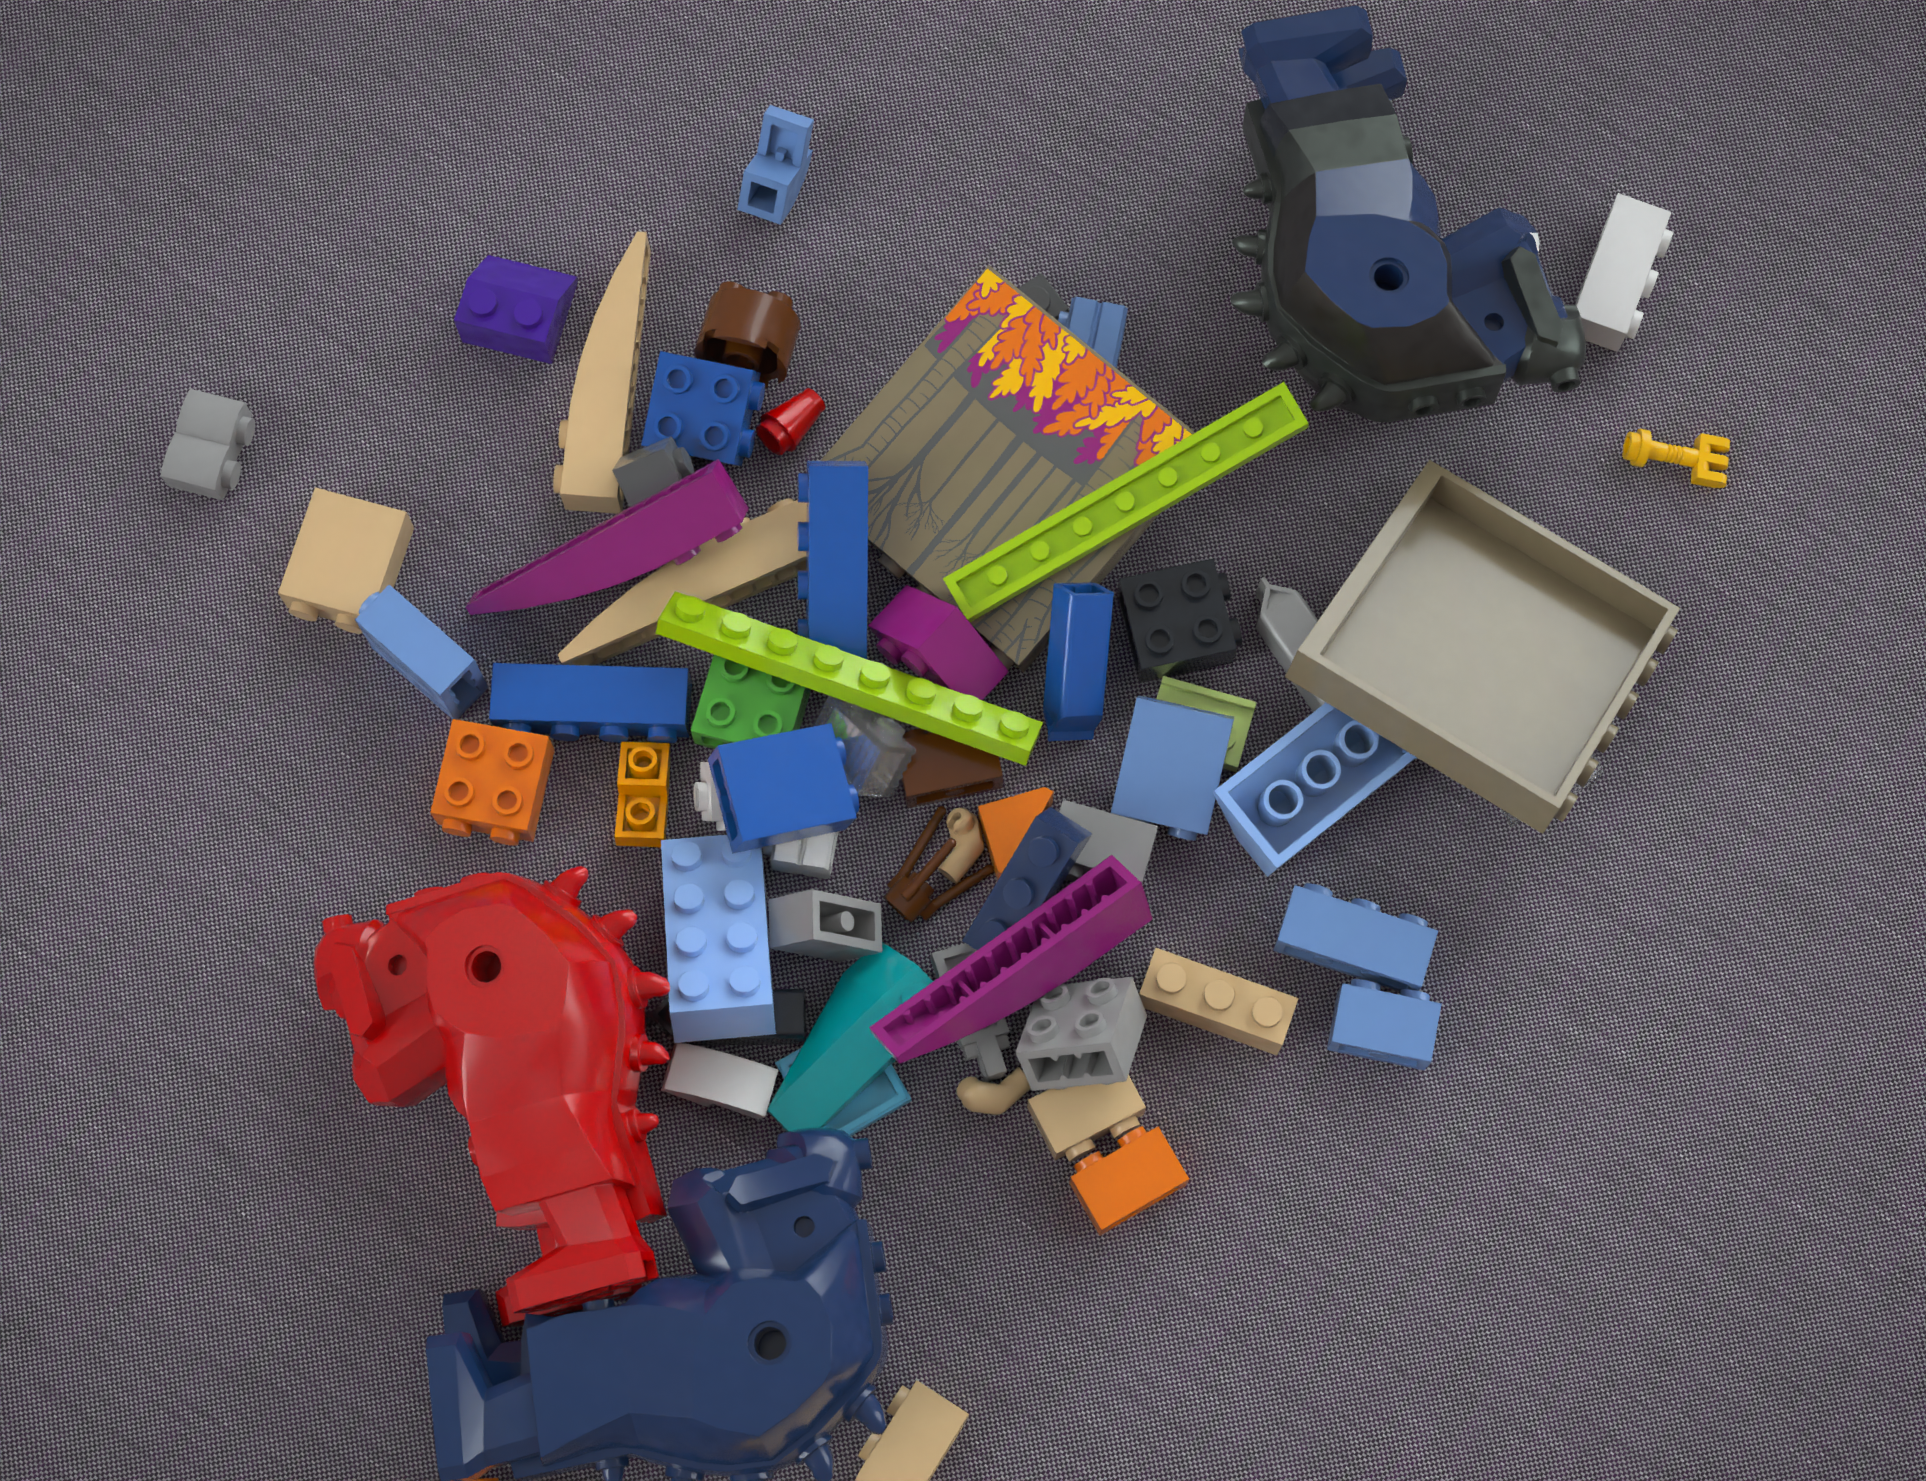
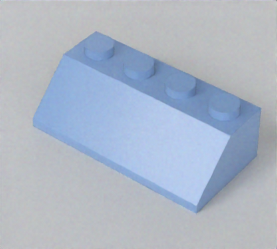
(1306, 784)

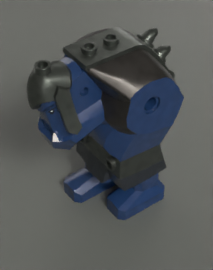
(1354, 249)

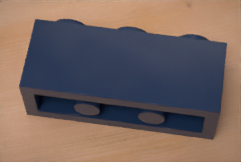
(1030, 875)

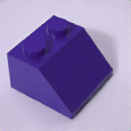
(515, 308)

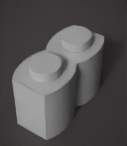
(207, 444)

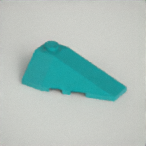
(841, 1051)

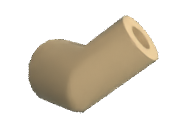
(967, 832)
(992, 1097)

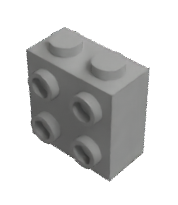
(1082, 1034)

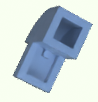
(779, 167)

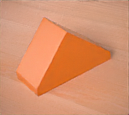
(1007, 822)

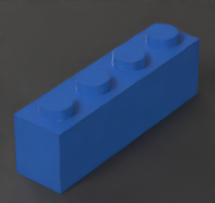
(835, 554)
(592, 701)

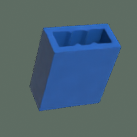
(783, 787)

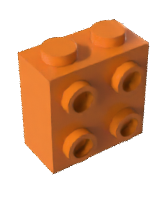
(492, 782)

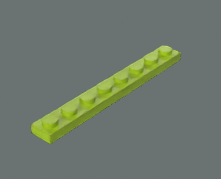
(1126, 502)
(849, 677)

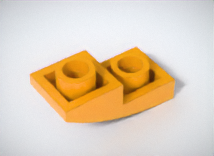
(642, 794)

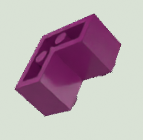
(936, 643)

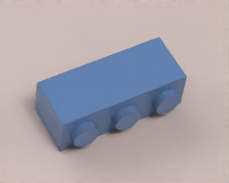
(1356, 938)

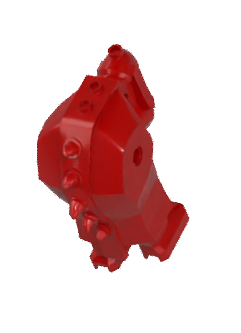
(540, 1051)

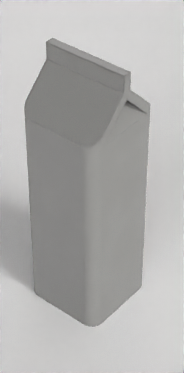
(1284, 624)

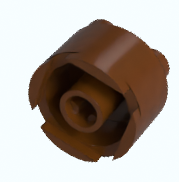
(749, 331)

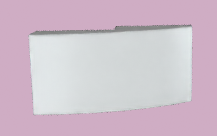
(719, 1079)

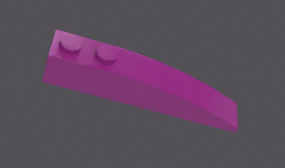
(626, 545)
(1020, 962)

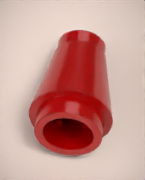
(790, 421)

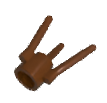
(911, 892)

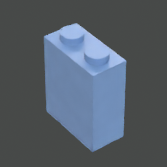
(421, 652)
(1172, 766)

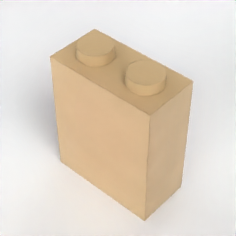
(343, 557)

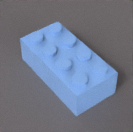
(716, 940)

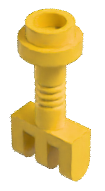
(1639, 447)

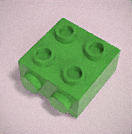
(745, 705)

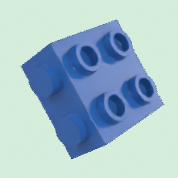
(704, 407)

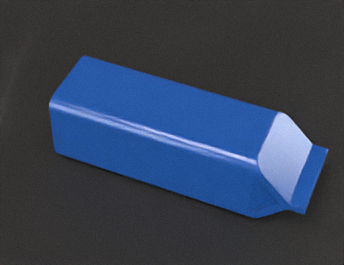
(1077, 660)

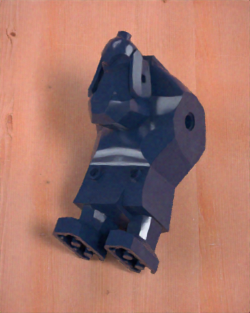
(698, 1368)

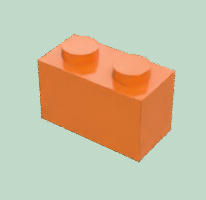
(1127, 1179)

